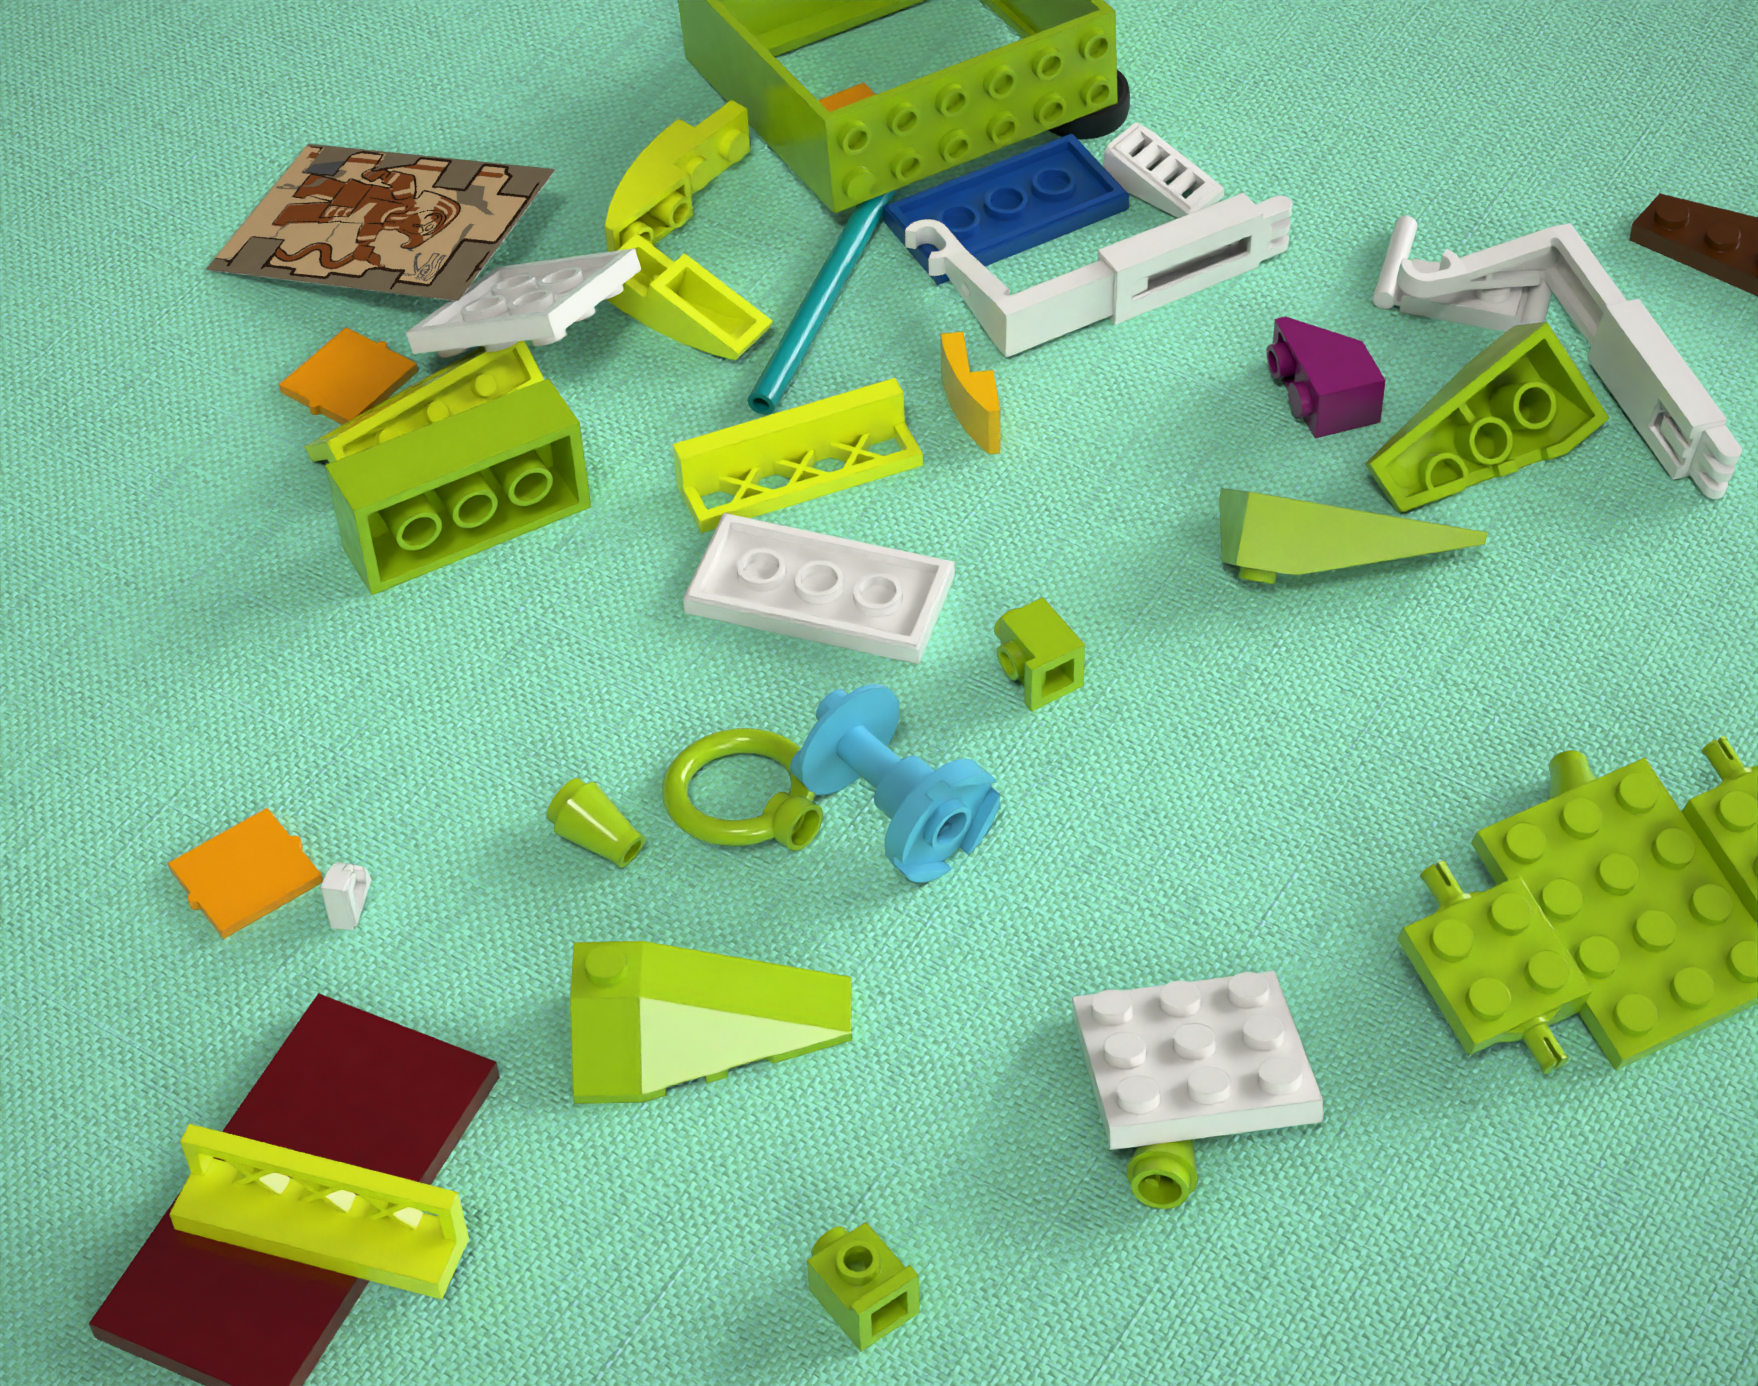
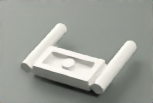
(1483, 308)

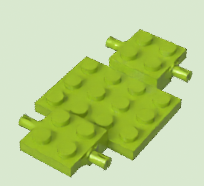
(1602, 913)

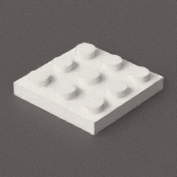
(524, 303)
(1195, 1060)

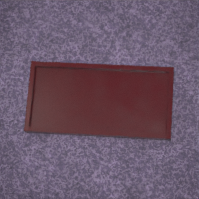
(334, 1090)

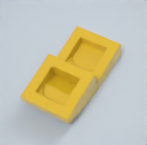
(970, 394)

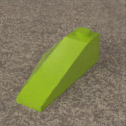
(1496, 415)
(1305, 537)
(679, 1014)

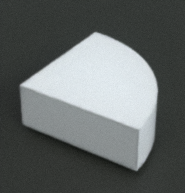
(345, 894)

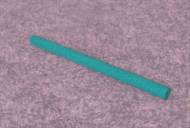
(816, 305)

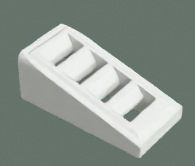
(1141, 149)

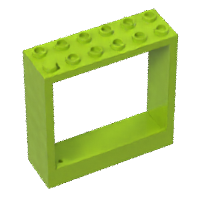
(920, 127)

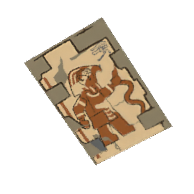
(382, 221)

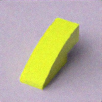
(688, 303)

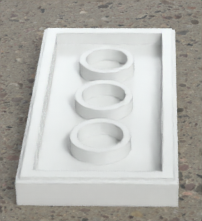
(820, 588)

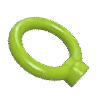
(786, 817)

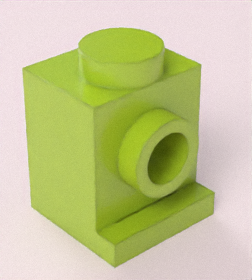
(1040, 652)
(862, 1284)

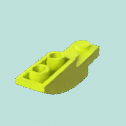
(675, 165)

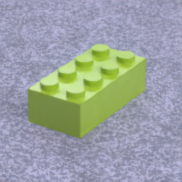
(459, 485)

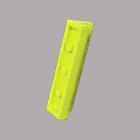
(452, 389)
(789, 447)
(317, 1214)

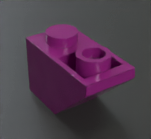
(1326, 377)

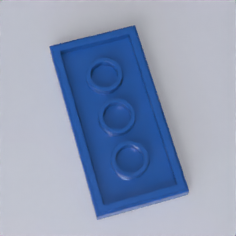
(1014, 203)

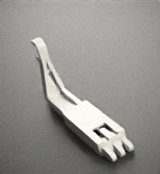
(1125, 279)
(1625, 342)

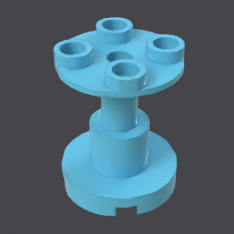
(927, 807)

